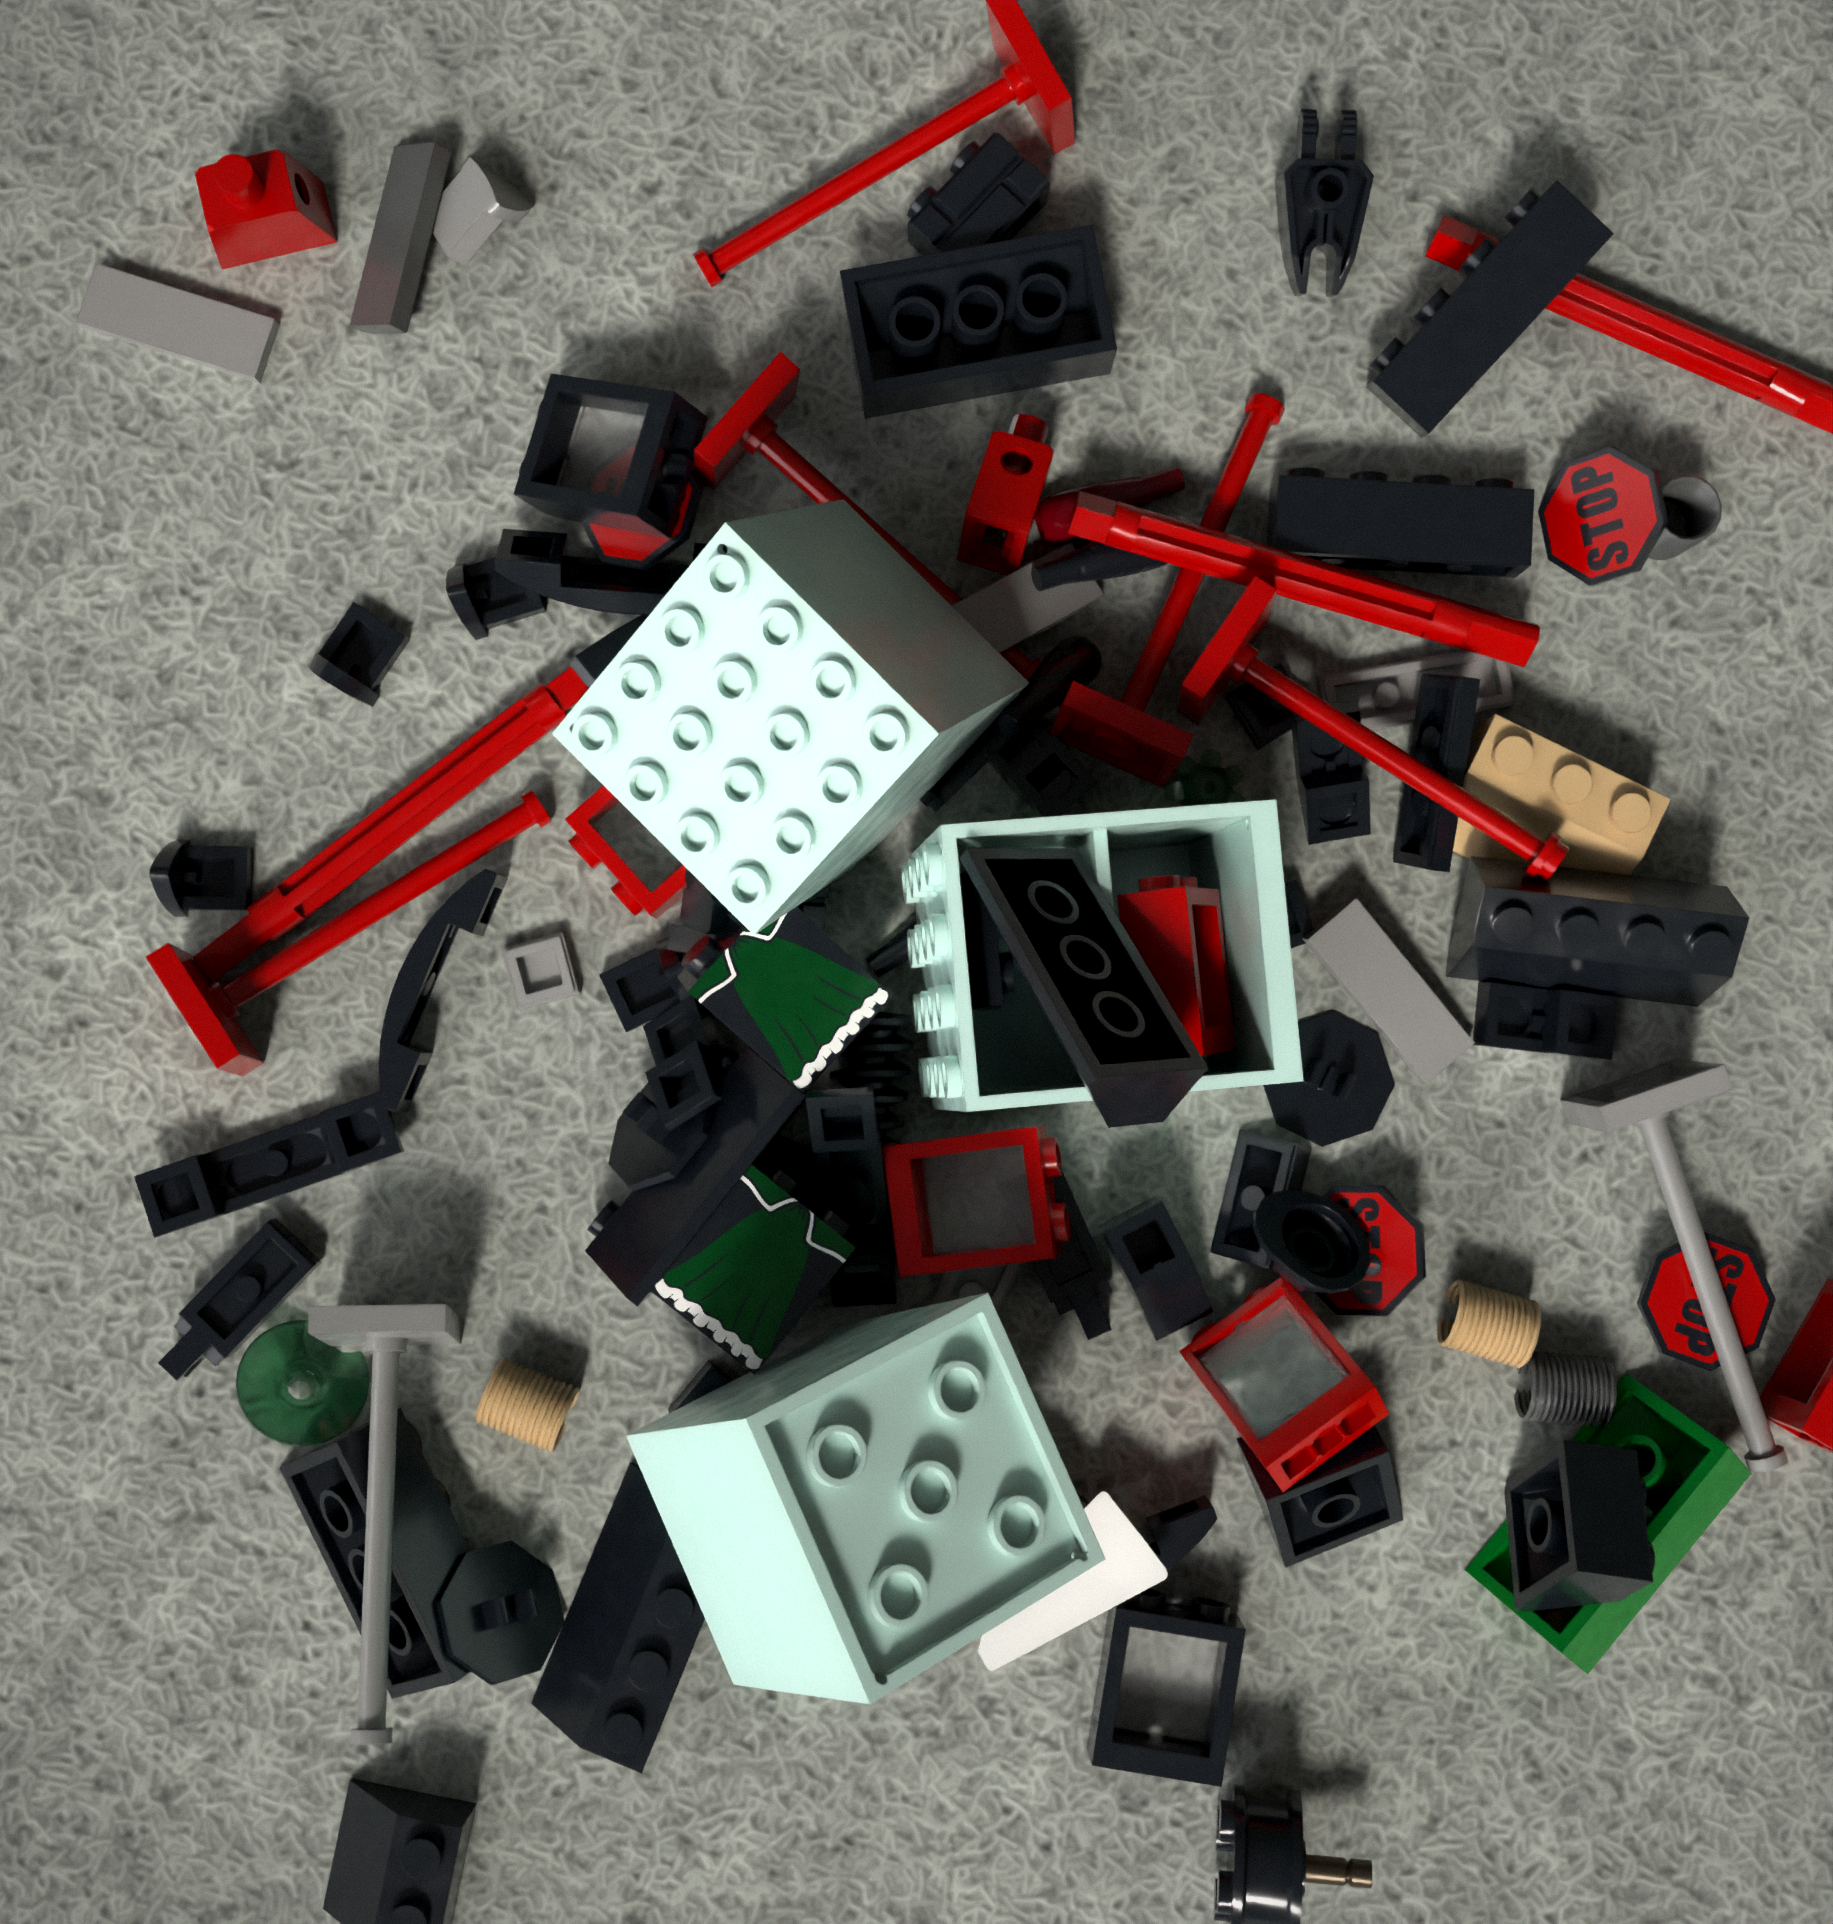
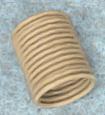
(1491, 1324)
(526, 1404)

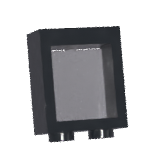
(611, 454)
(1167, 1688)

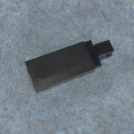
(1078, 1274)
(239, 1298)

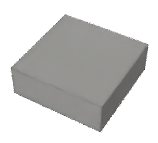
(541, 971)

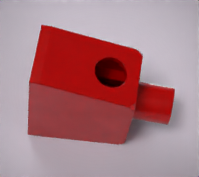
(258, 207)
(1007, 494)

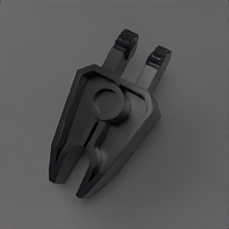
(1322, 203)

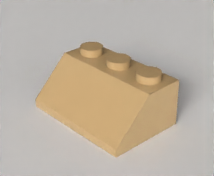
(1553, 789)

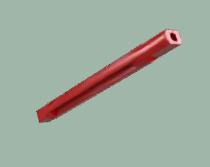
(1665, 336)
(1303, 579)
(394, 822)

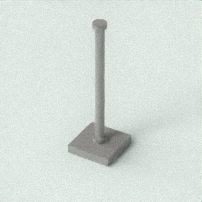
(1646, 1102)
(386, 1334)

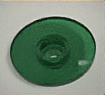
(291, 1355)

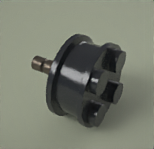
(1270, 1861)

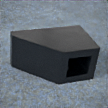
(1156, 1267)

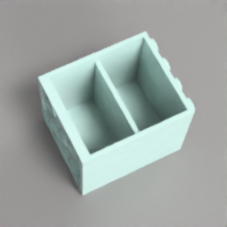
(787, 706)
(1013, 1052)
(867, 1502)

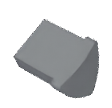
(474, 208)

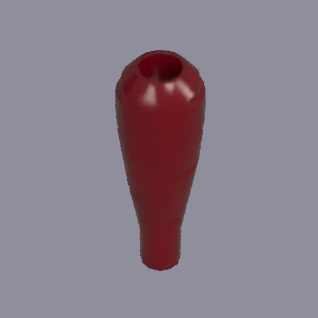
(1055, 511)

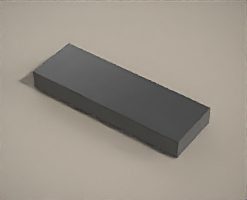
(401, 238)

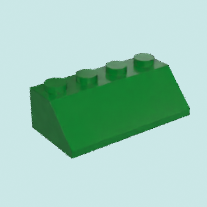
(1687, 1486)

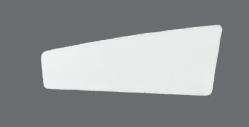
(1125, 1572)

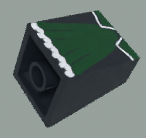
(784, 992)
(755, 1266)

